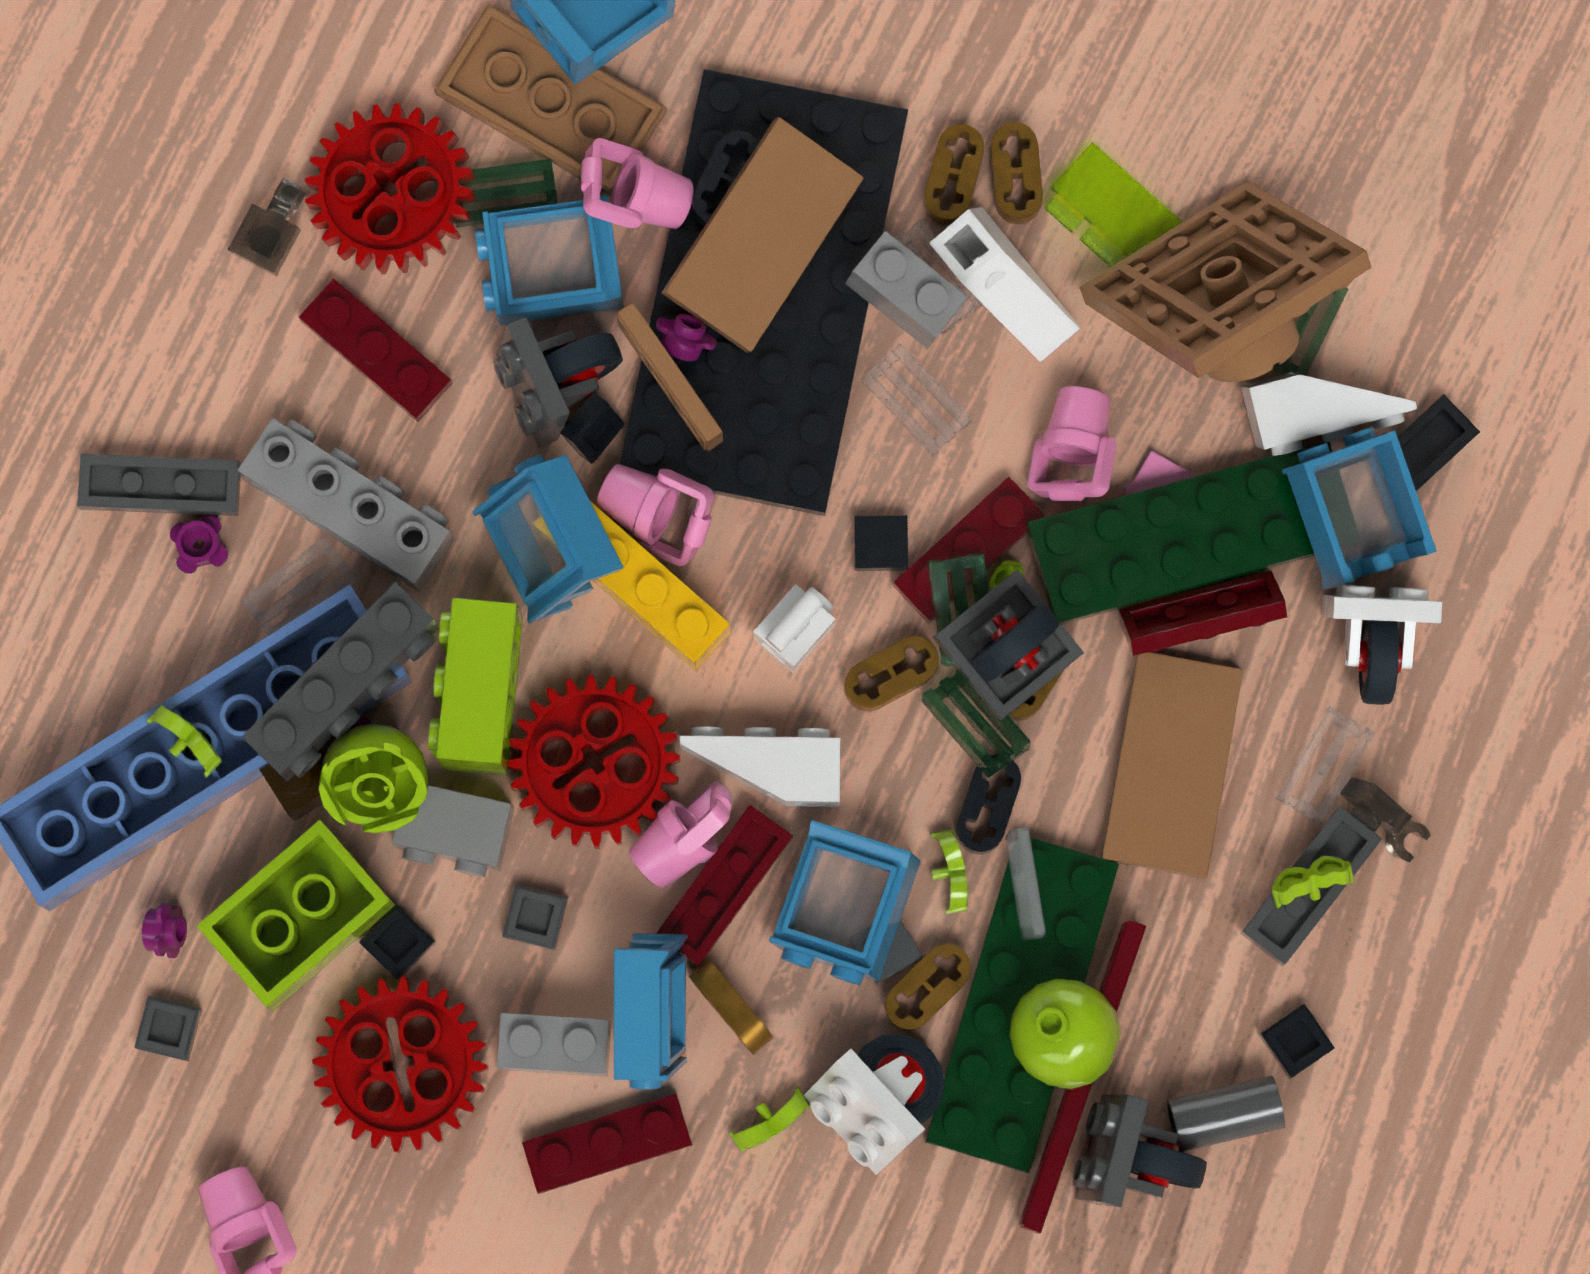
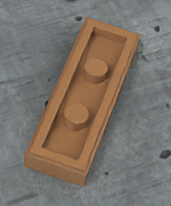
(669, 377)

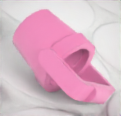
(640, 191)
(1077, 438)
(647, 504)
(682, 836)
(241, 1217)

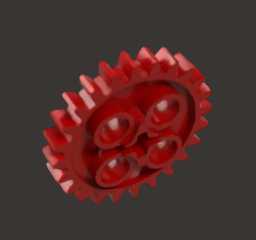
(361, 154)
(568, 721)
(447, 1052)

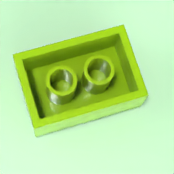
(476, 686)
(295, 916)

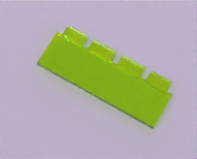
(1112, 202)

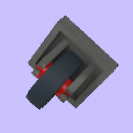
(551, 375)
(1008, 645)
(1116, 1153)

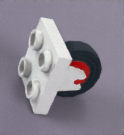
(1381, 645)
(879, 1097)

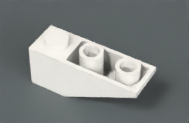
(1004, 282)
(1300, 407)
(786, 769)

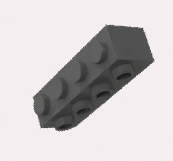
(341, 682)

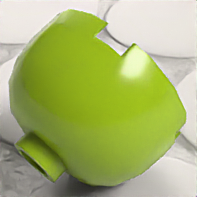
(374, 778)
(1064, 1033)

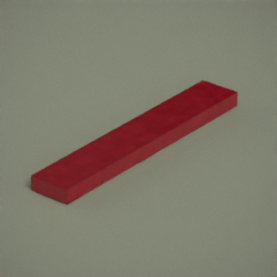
(1075, 1099)

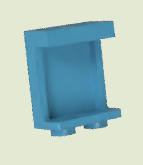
(590, 32)

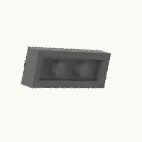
(159, 485)
(1285, 928)

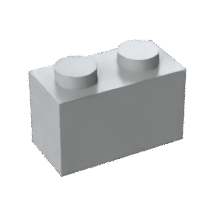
(906, 289)
(457, 829)
(554, 1044)

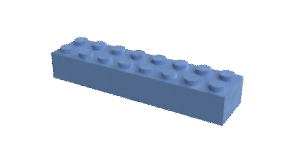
(135, 791)

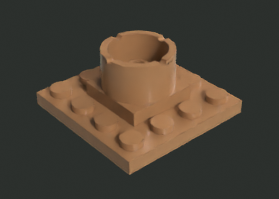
(1227, 284)

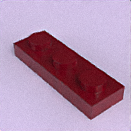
(375, 350)
(989, 529)
(1202, 613)
(726, 883)
(607, 1143)

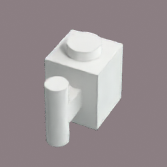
(796, 626)

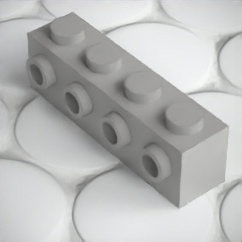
(346, 503)

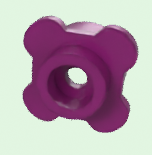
(685, 337)
(187, 534)
(164, 930)

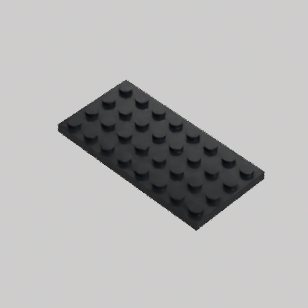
(791, 394)

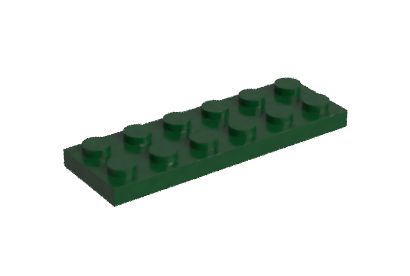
(1169, 538)
(988, 1097)

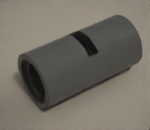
(1226, 1113)

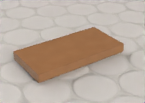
(525, 95)
(762, 235)
(1172, 765)

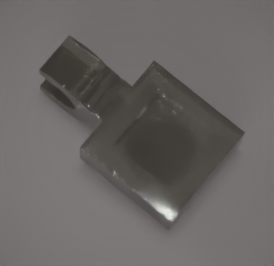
(267, 234)
(1377, 809)

